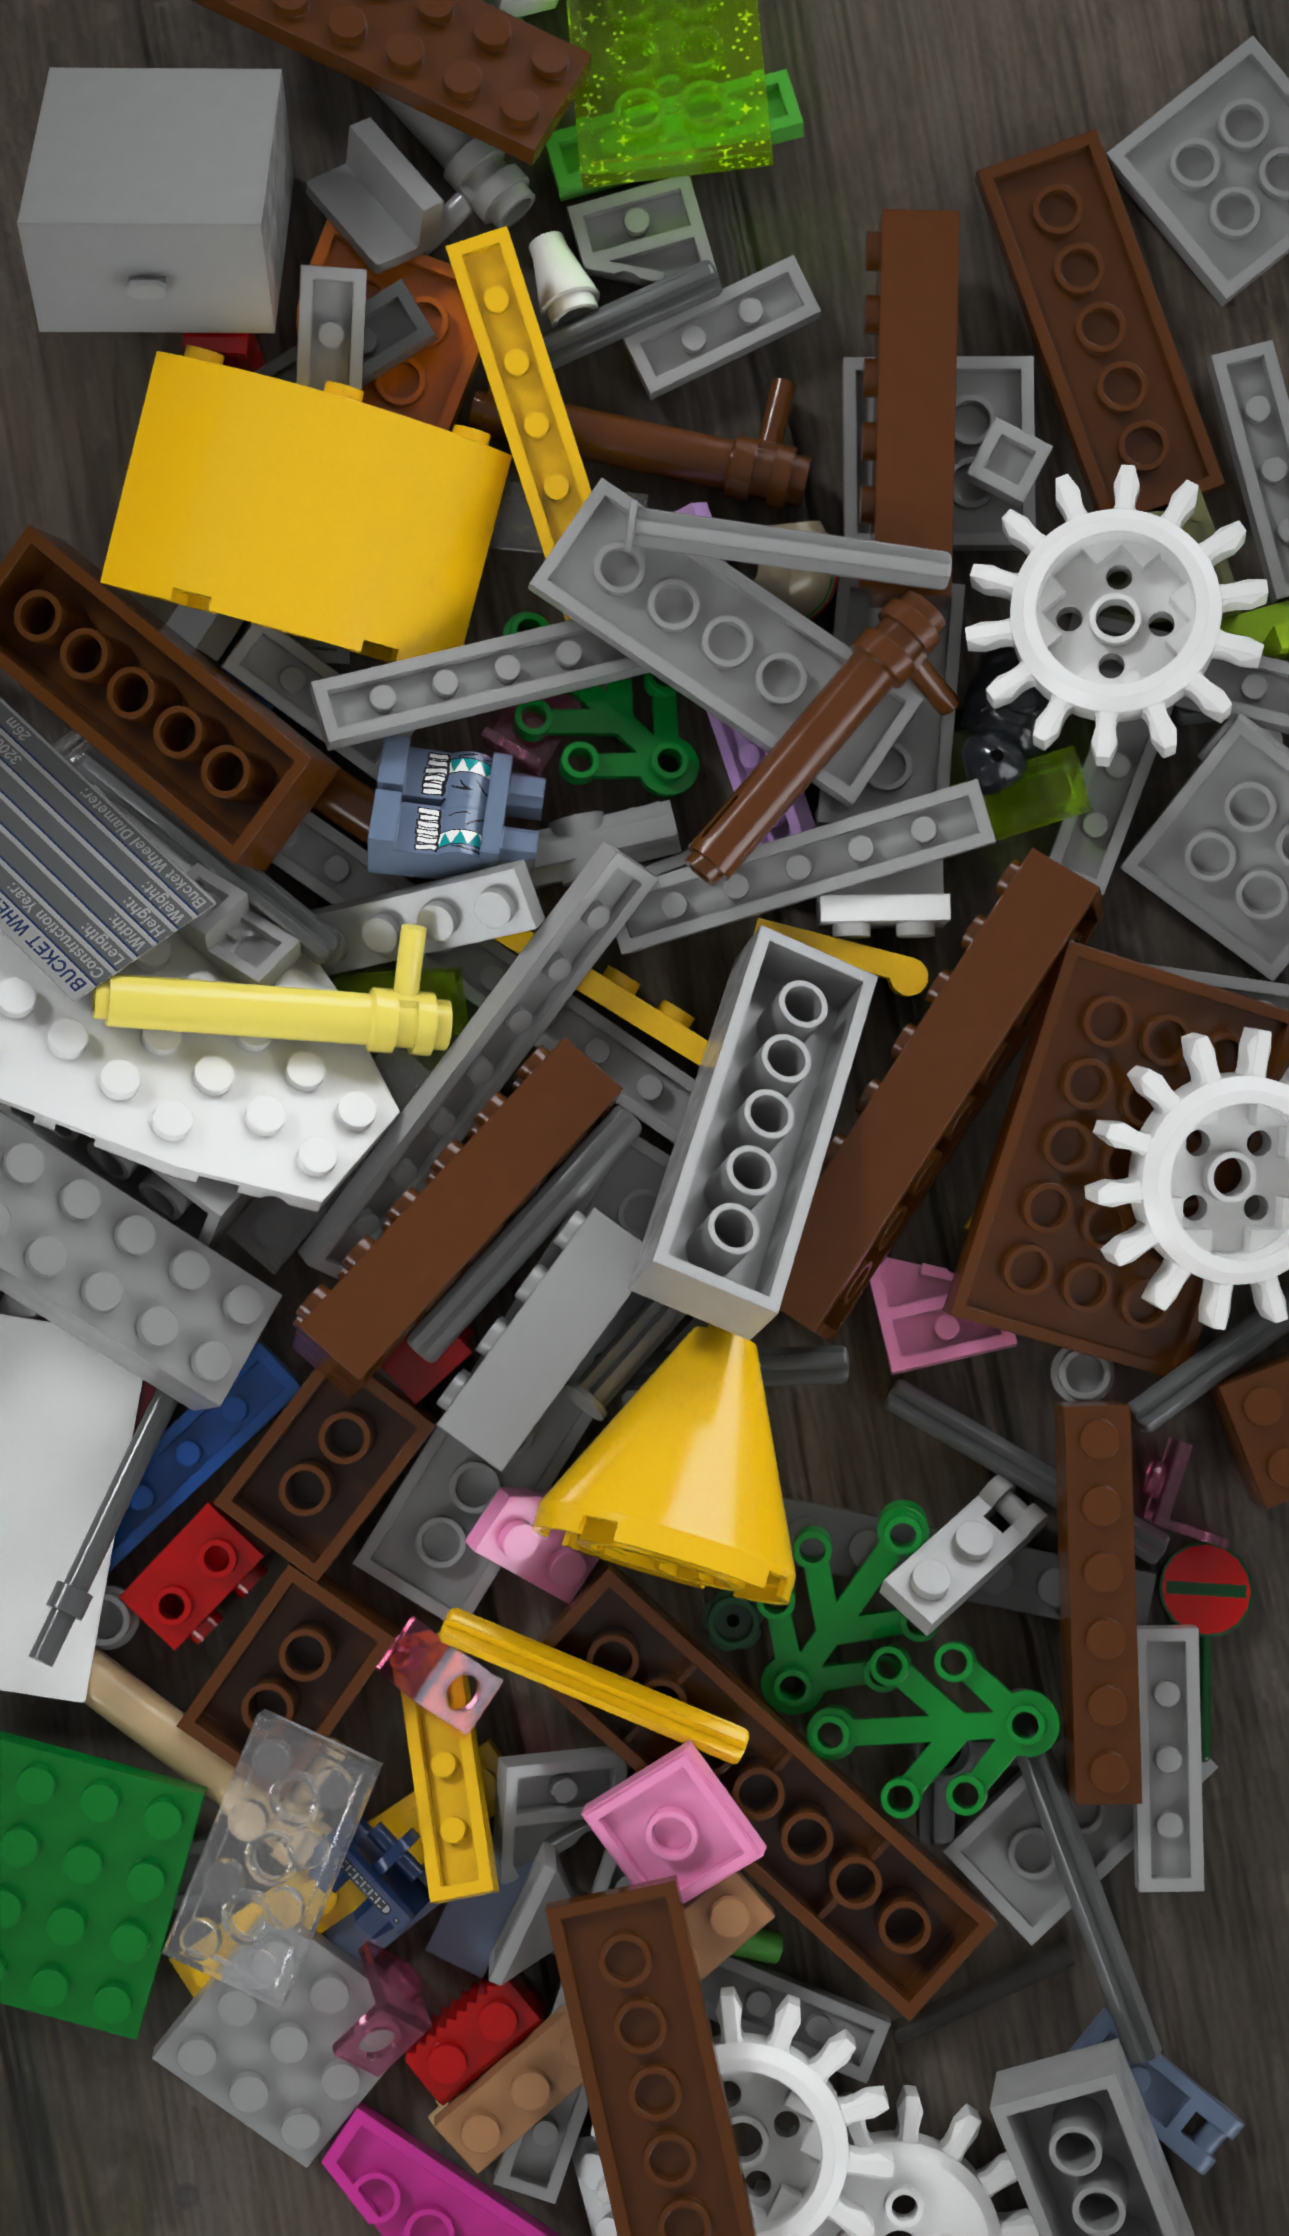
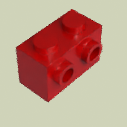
(195, 1575)

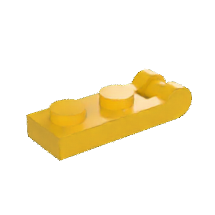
(903, 973)

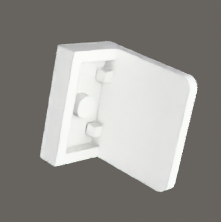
(905, 901)

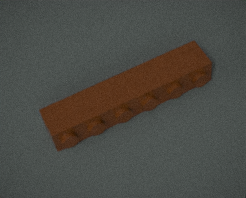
(911, 387)
(1098, 1602)

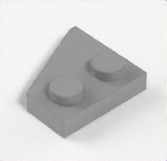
(641, 232)

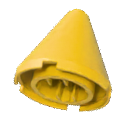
(685, 1478)

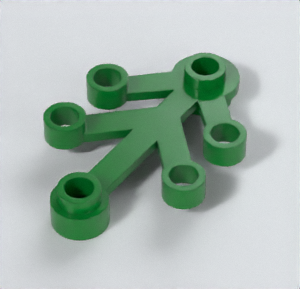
(612, 715)
(840, 1619)
(945, 1727)

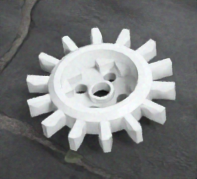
(1069, 575)
(1219, 1238)
(813, 2159)
(947, 2189)

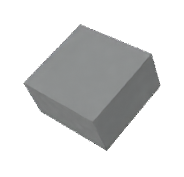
(158, 200)

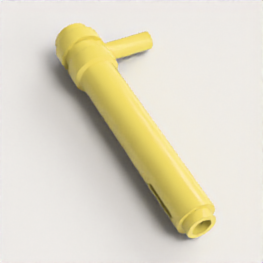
(374, 1019)

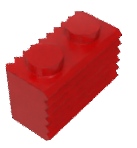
(474, 2034)

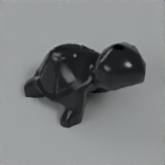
(1004, 734)

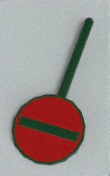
(1213, 1592)

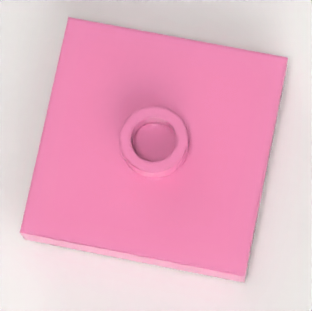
(675, 1823)

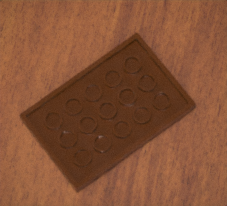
(1033, 1236)

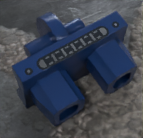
(386, 1876)

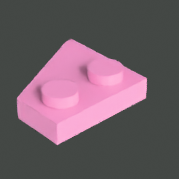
(913, 1323)
(508, 1540)

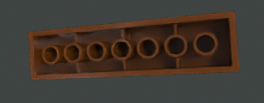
(935, 1086)
(829, 1845)

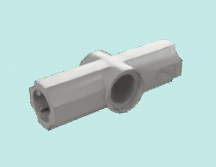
(570, 842)

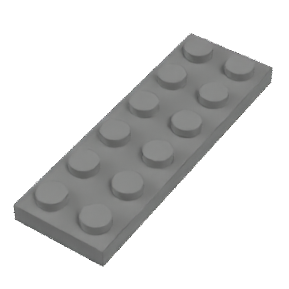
(711, 636)

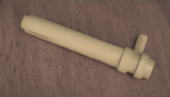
(152, 1725)

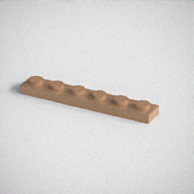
(546, 2063)

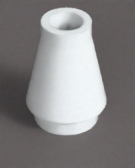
(560, 280)

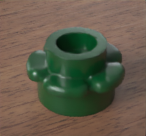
(729, 1637)

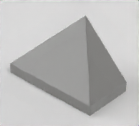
(526, 1930)

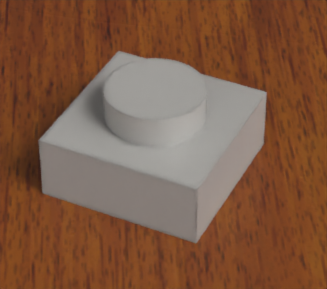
(1008, 462)

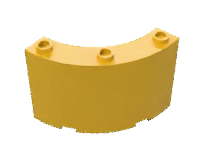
(304, 510)

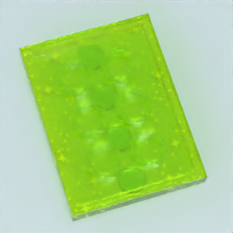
(669, 89)

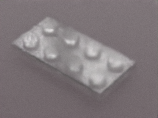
(272, 1858)

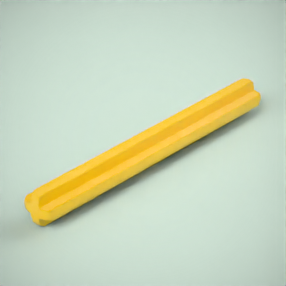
(594, 1685)

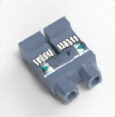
(449, 812)

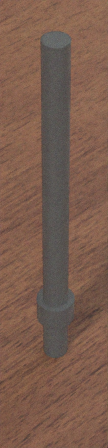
(71, 1598)

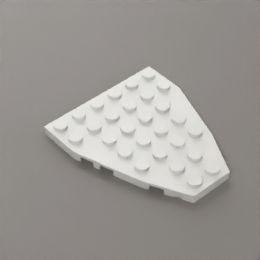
(191, 1104)

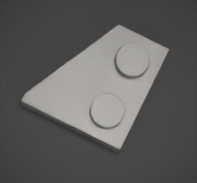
(544, 1799)

